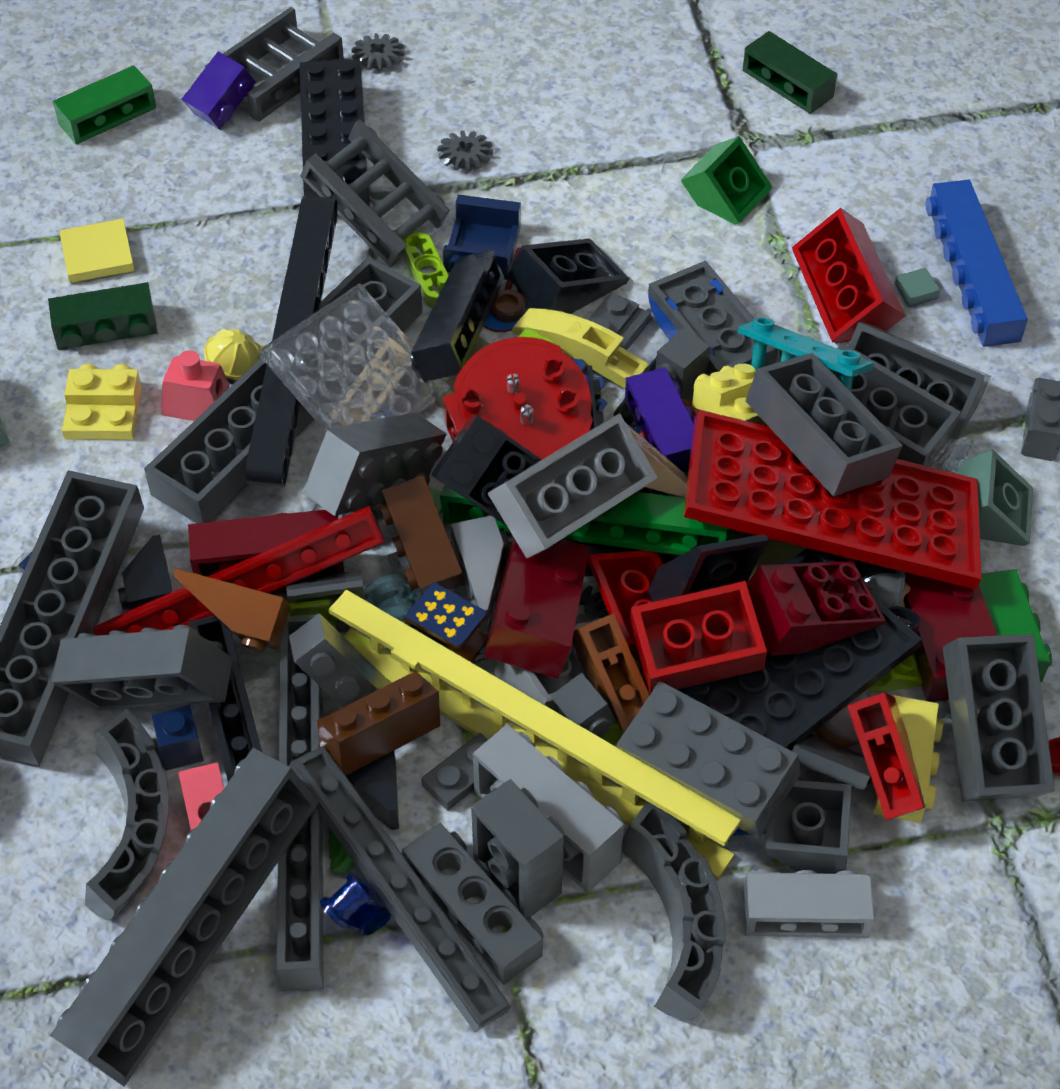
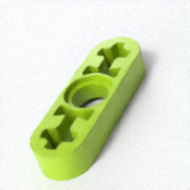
(429, 258)

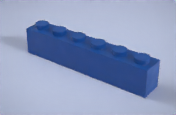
(976, 263)

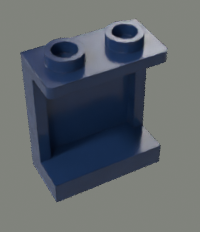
(484, 226)

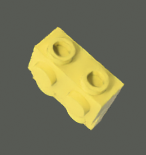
(727, 393)
(101, 403)

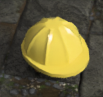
(233, 351)

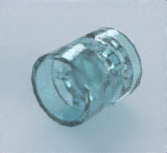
(391, 595)

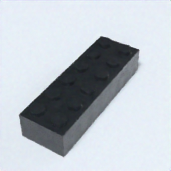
(329, 109)

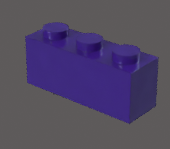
(658, 409)

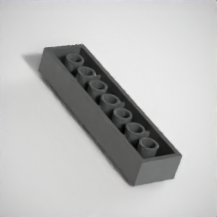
(58, 600)
(186, 917)

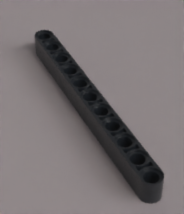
(300, 298)

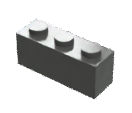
(334, 662)

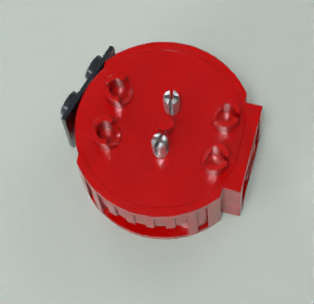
(526, 393)

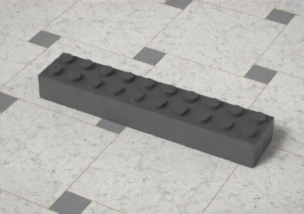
(209, 458)

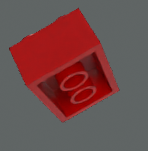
(699, 637)

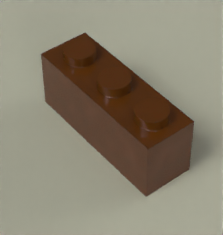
(420, 536)
(380, 722)

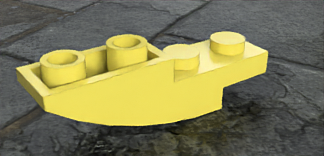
(584, 341)

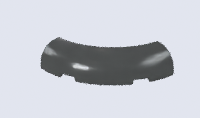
(144, 788)
(692, 907)

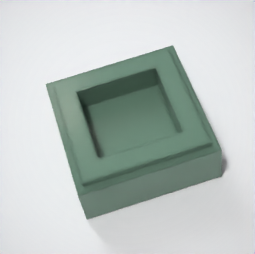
(917, 286)

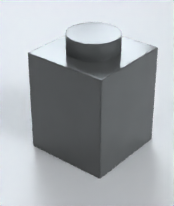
(584, 706)

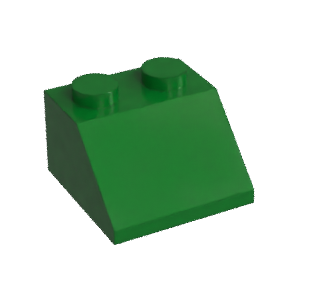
(727, 181)

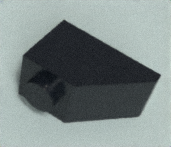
(145, 576)
(378, 788)

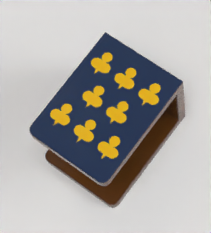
(449, 621)

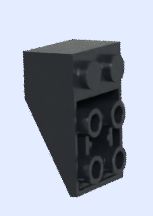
(480, 462)

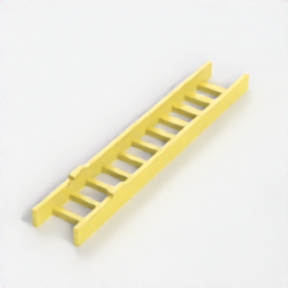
(573, 741)

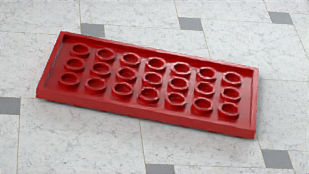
(908, 522)

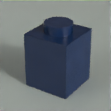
(177, 737)

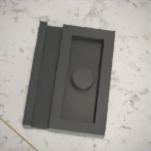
(622, 318)

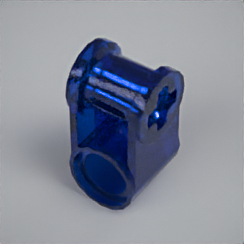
(356, 907)

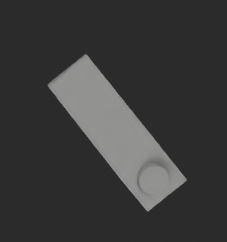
(480, 553)

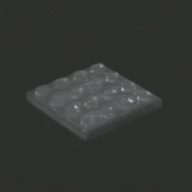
(351, 364)

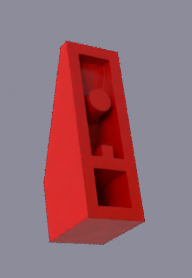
(887, 754)

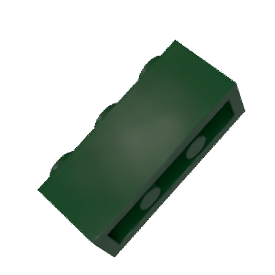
(789, 72)
(102, 316)

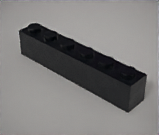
(457, 316)
(234, 717)

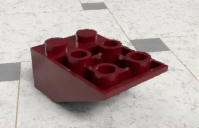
(811, 605)

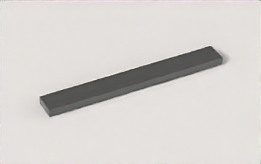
(401, 890)

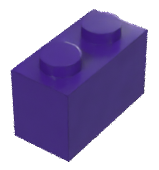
(218, 90)

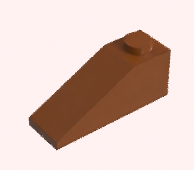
(248, 613)
(611, 668)

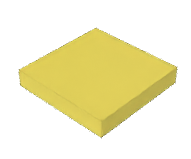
(96, 250)

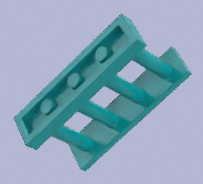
(792, 344)

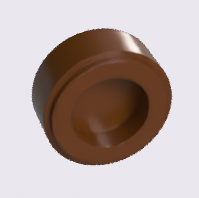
(508, 306)

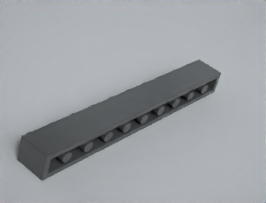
(301, 866)

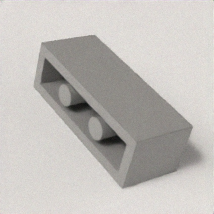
(808, 904)

